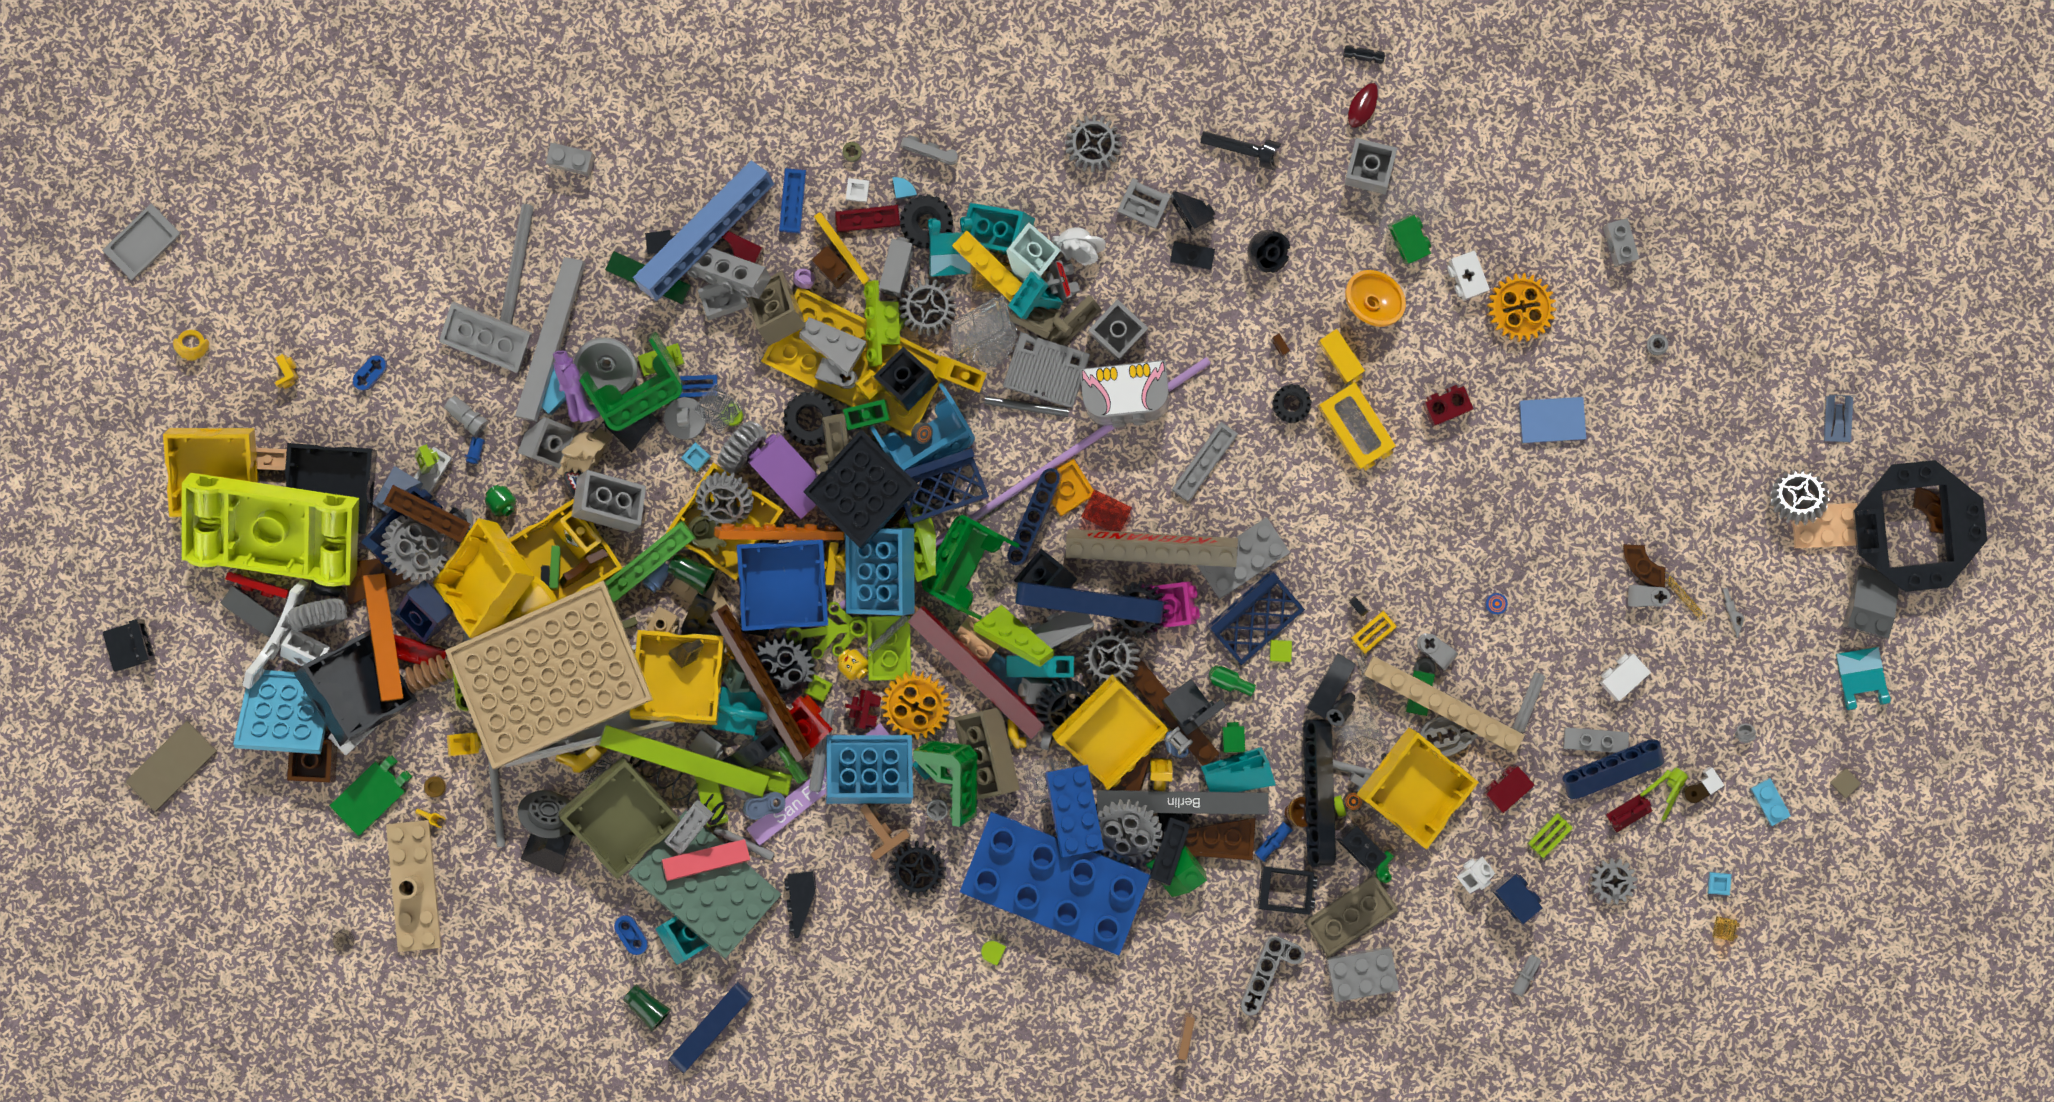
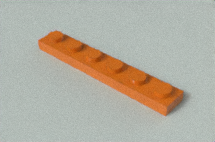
(771, 532)

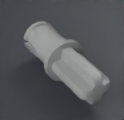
(1526, 975)

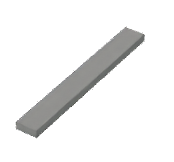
(550, 339)

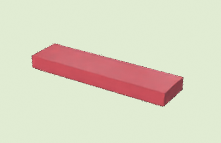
(705, 860)

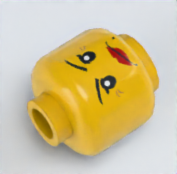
(852, 664)

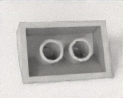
(1062, 627)

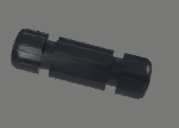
(1364, 54)

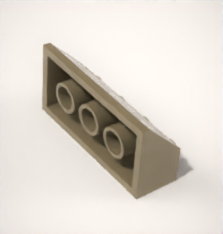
(988, 738)

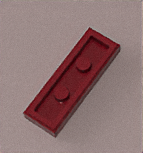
(867, 218)

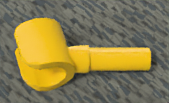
(431, 817)

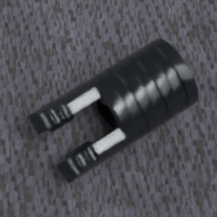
(1341, 710)

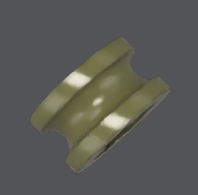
(857, 148)

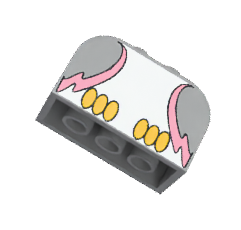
(1126, 393)

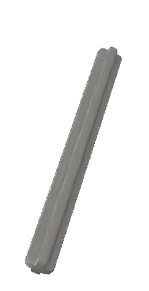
(516, 263)

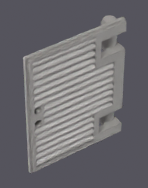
(1045, 370)

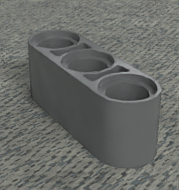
(251, 612)

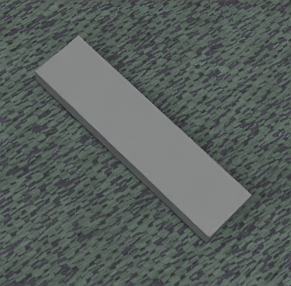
(1204, 461)

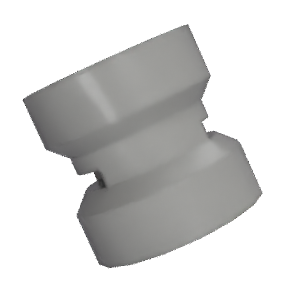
(937, 809)

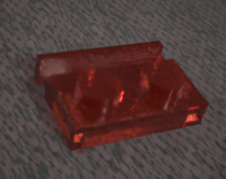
(1106, 511)

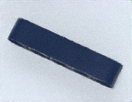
(1041, 508)
(1613, 769)
(710, 1027)

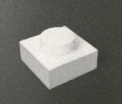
(857, 190)

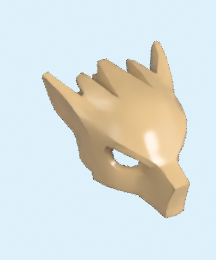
(584, 451)

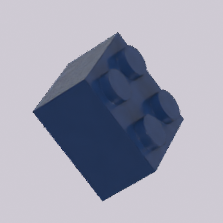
(424, 611)
(1516, 898)

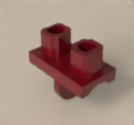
(860, 707)

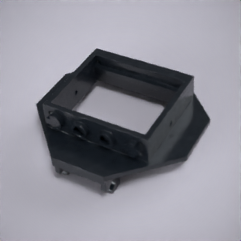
(1961, 519)

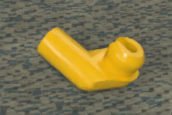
(1018, 742)

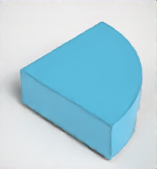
(903, 188)

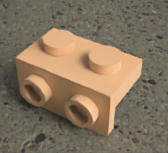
(976, 643)

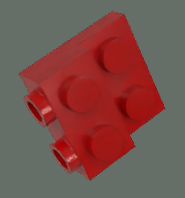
(809, 721)

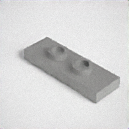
(1595, 740)
(688, 827)

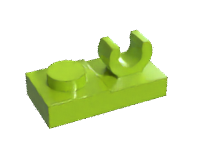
(646, 359)
(426, 458)

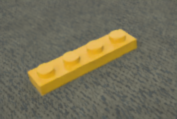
(987, 265)

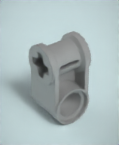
(833, 375)
(1644, 596)
(1439, 652)

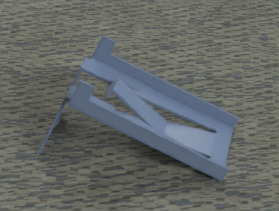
(1838, 431)

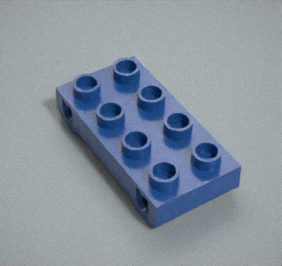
(1071, 894)

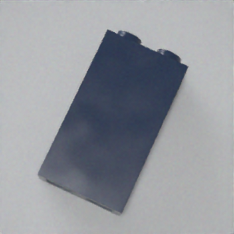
(374, 538)

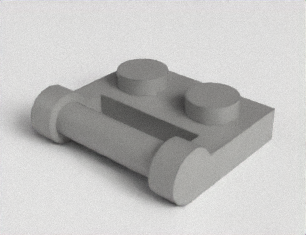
(1141, 209)

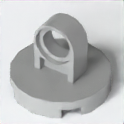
(683, 420)

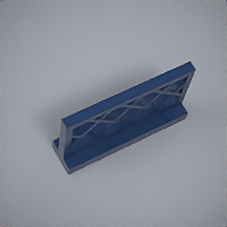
(938, 468)
(1246, 601)

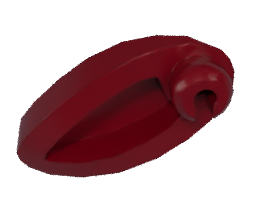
(1363, 105)

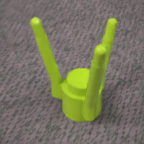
(1676, 781)

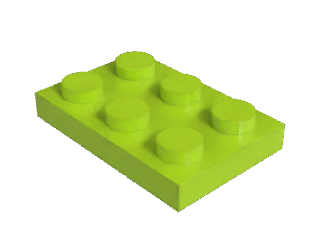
(894, 655)

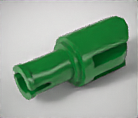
(1229, 680)

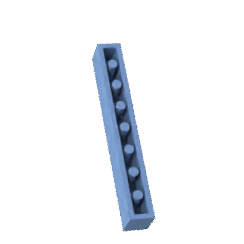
(703, 230)

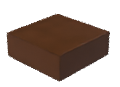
(1280, 345)

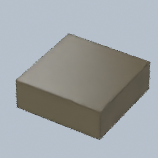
(1845, 783)

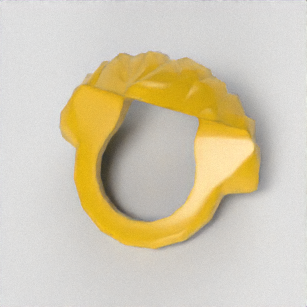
(191, 353)

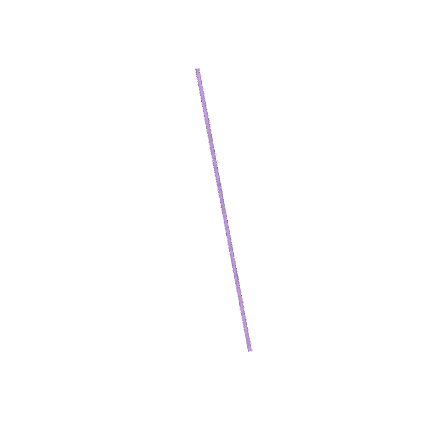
(1036, 475)

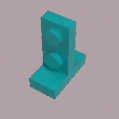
(1033, 294)

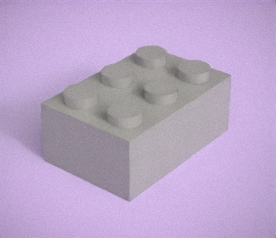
(608, 501)
(1362, 974)

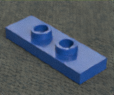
(792, 201)

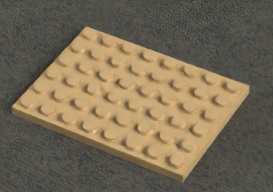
(549, 675)

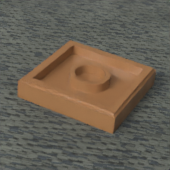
(1185, 1036)

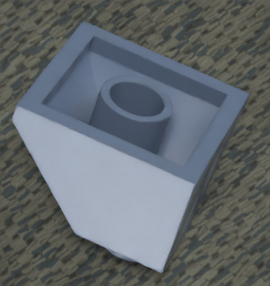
(398, 478)

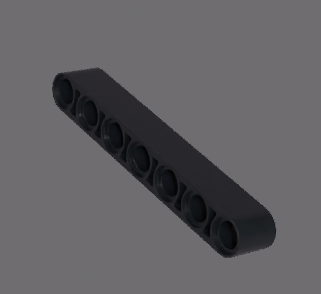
(1319, 793)

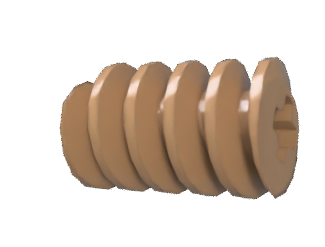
(428, 674)

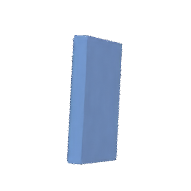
(1552, 420)

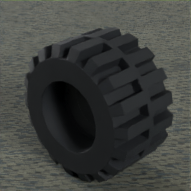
(793, 410)

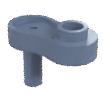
(759, 807)

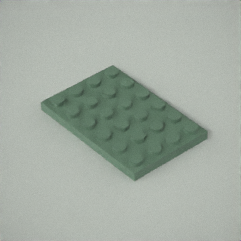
(713, 904)

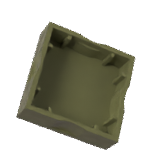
(619, 817)

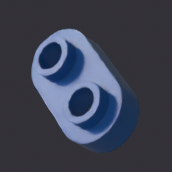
(630, 935)

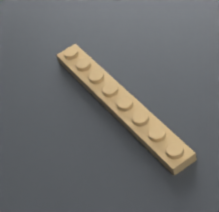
(1444, 704)

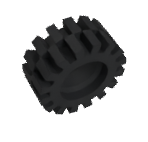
(1292, 390)
(927, 484)

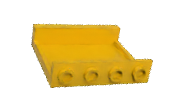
(1110, 732)

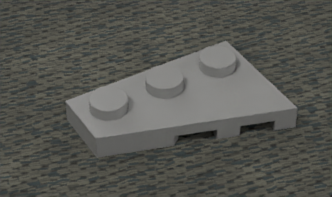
(834, 344)

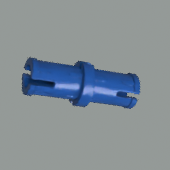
(1273, 841)

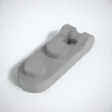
(930, 150)

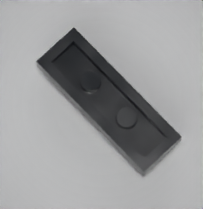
(1169, 852)

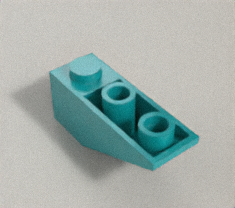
(1056, 667)

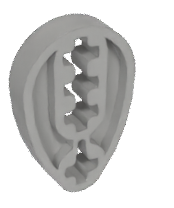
(1448, 747)

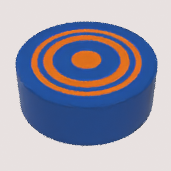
(1496, 603)

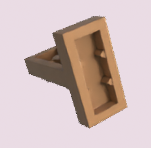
(882, 831)

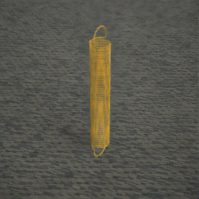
(1684, 593)

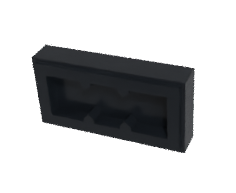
(1192, 255)

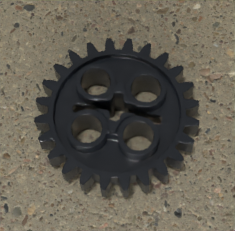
(787, 683)

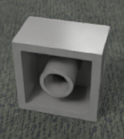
(1370, 166)
(1118, 330)

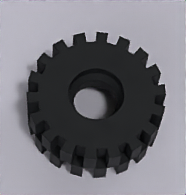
(915, 209)

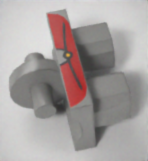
(1058, 281)

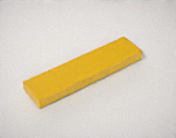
(843, 250)

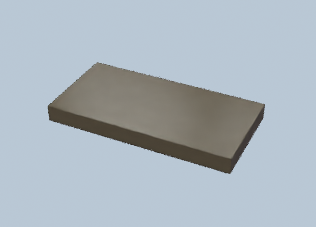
(171, 766)
(1351, 915)

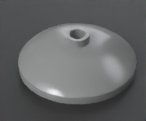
(621, 370)

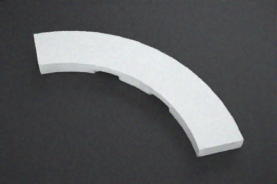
(281, 631)

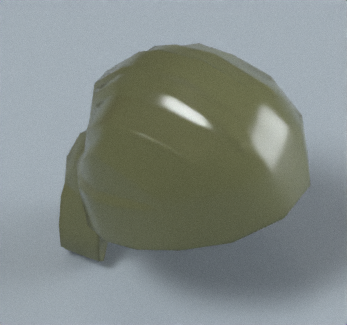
(704, 534)

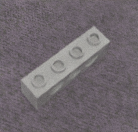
(731, 273)

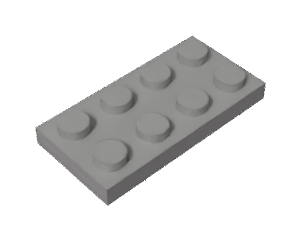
(485, 337)
(1257, 550)

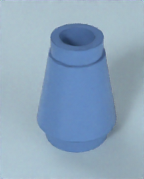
(656, 579)

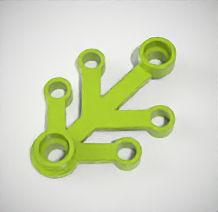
(832, 630)

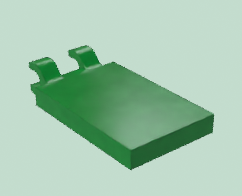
(370, 795)

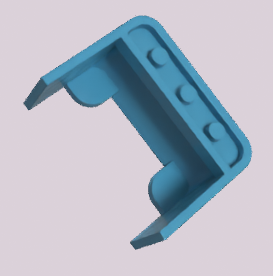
(949, 437)

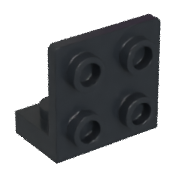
(129, 645)
(1191, 707)

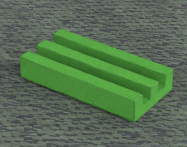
(555, 567)

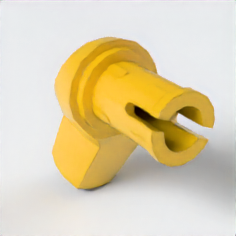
(583, 761)

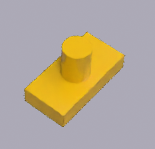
(830, 562)
(1161, 772)

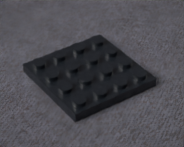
(861, 489)

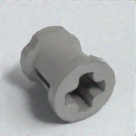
(1178, 740)

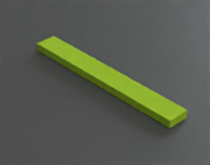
(683, 760)

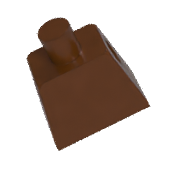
(831, 267)

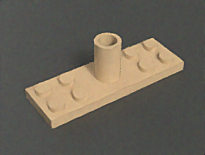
(413, 861)

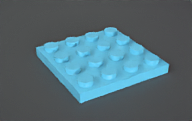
(279, 716)

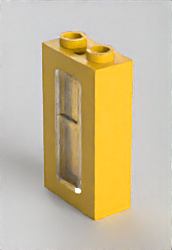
(1357, 427)

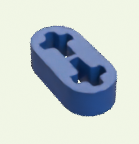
(374, 376)

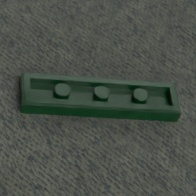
(628, 268)

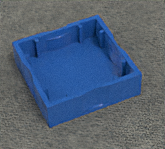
(778, 597)

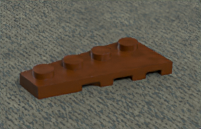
(1223, 840)

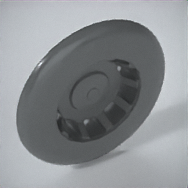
(545, 806)

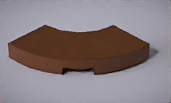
(1930, 506)
(1643, 567)
(584, 568)

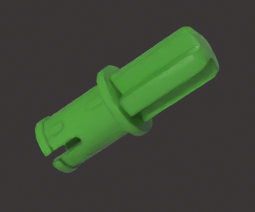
(793, 766)

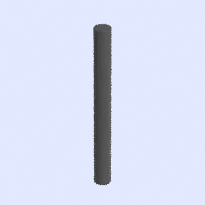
(1026, 406)

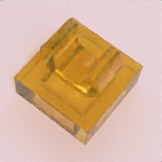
(1725, 928)

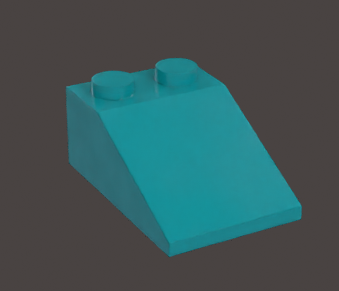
(996, 226)
(680, 940)

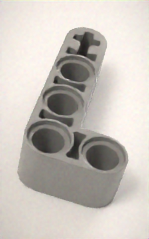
(1267, 976)

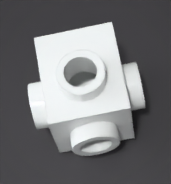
(1476, 874)

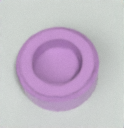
(804, 278)

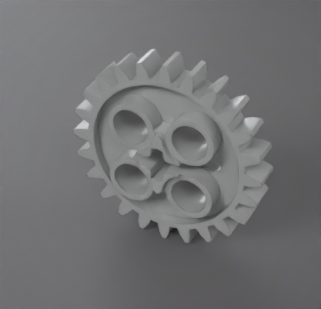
(414, 549)
(1129, 831)

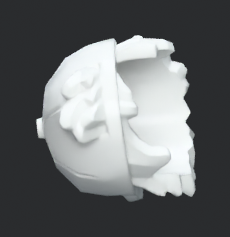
(1080, 245)

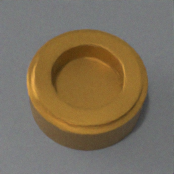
(435, 786)

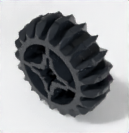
(1152, 594)
(1057, 701)
(934, 874)

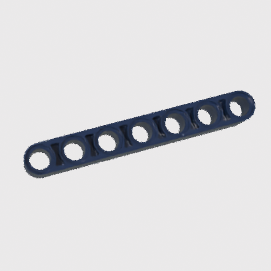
(1089, 602)

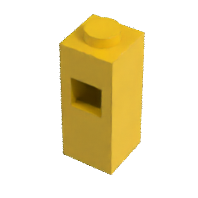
(1341, 357)

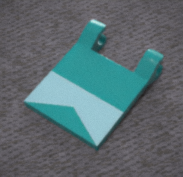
(942, 256)
(1861, 673)

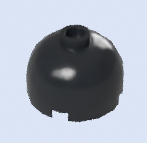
(1268, 251)

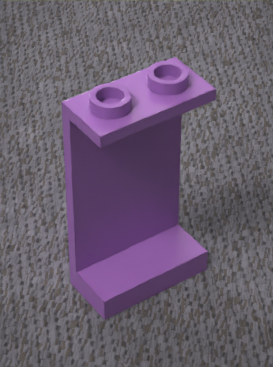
(784, 472)

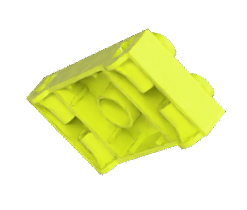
(269, 529)

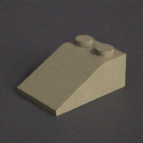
(776, 310)

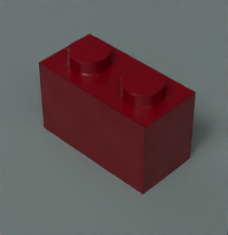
(1508, 788)

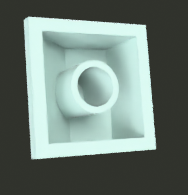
(1031, 253)

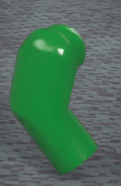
(1382, 870)

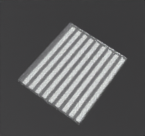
(1410, 191)

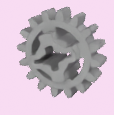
(1614, 891)

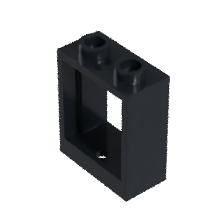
(1309, 901)

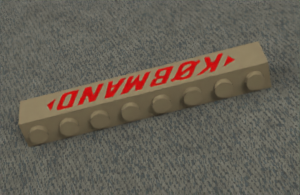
(1152, 547)

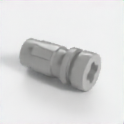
(464, 414)

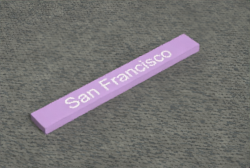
(795, 805)

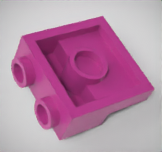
(1180, 605)

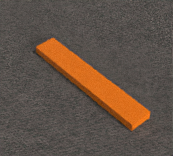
(382, 637)

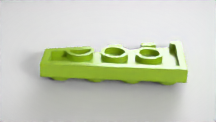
(1013, 635)

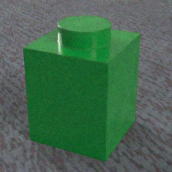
(1233, 737)

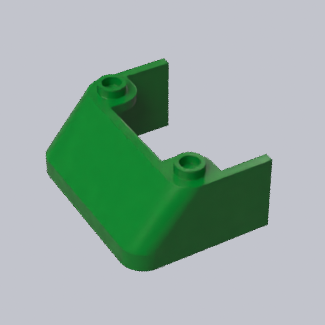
(642, 400)
(958, 560)

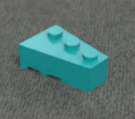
(1239, 772)

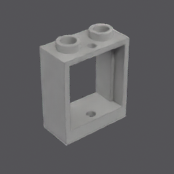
(896, 267)

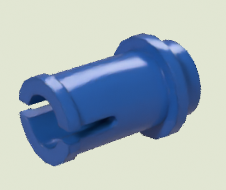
(475, 450)

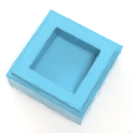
(696, 457)
(1719, 883)

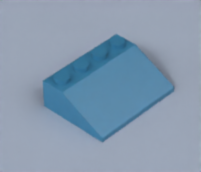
(881, 574)
(869, 769)

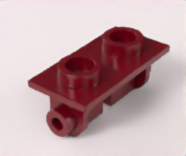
(1629, 812)

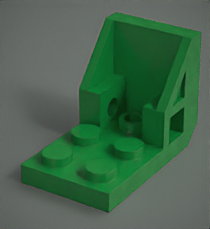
(962, 763)

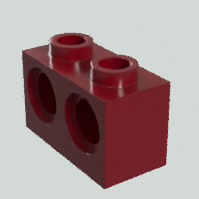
(1449, 409)

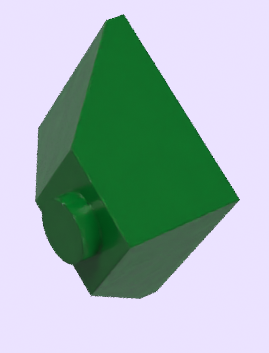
(1187, 876)

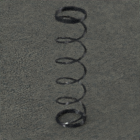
(711, 822)

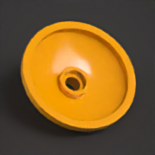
(1380, 292)

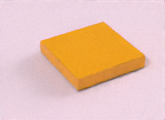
(1072, 490)

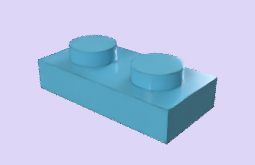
(1770, 801)

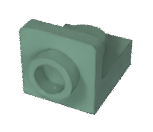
(735, 678)

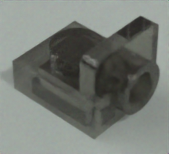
(686, 652)

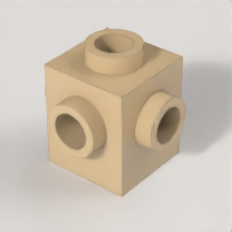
(662, 615)

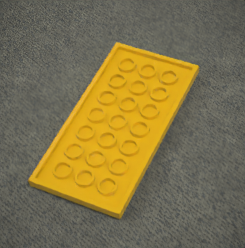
(801, 361)

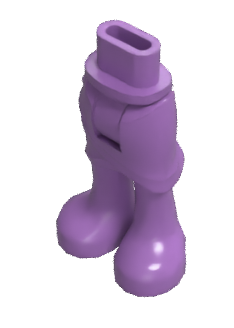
(569, 382)

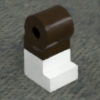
(1703, 788)

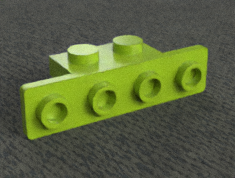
(882, 323)

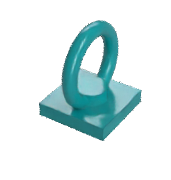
(739, 712)

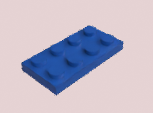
(1074, 811)

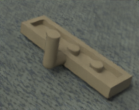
(1074, 321)
(835, 439)

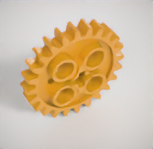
(1525, 326)
(924, 688)

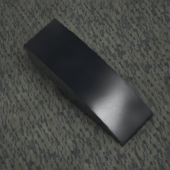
(1330, 685)

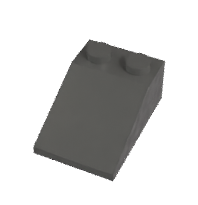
(1871, 604)

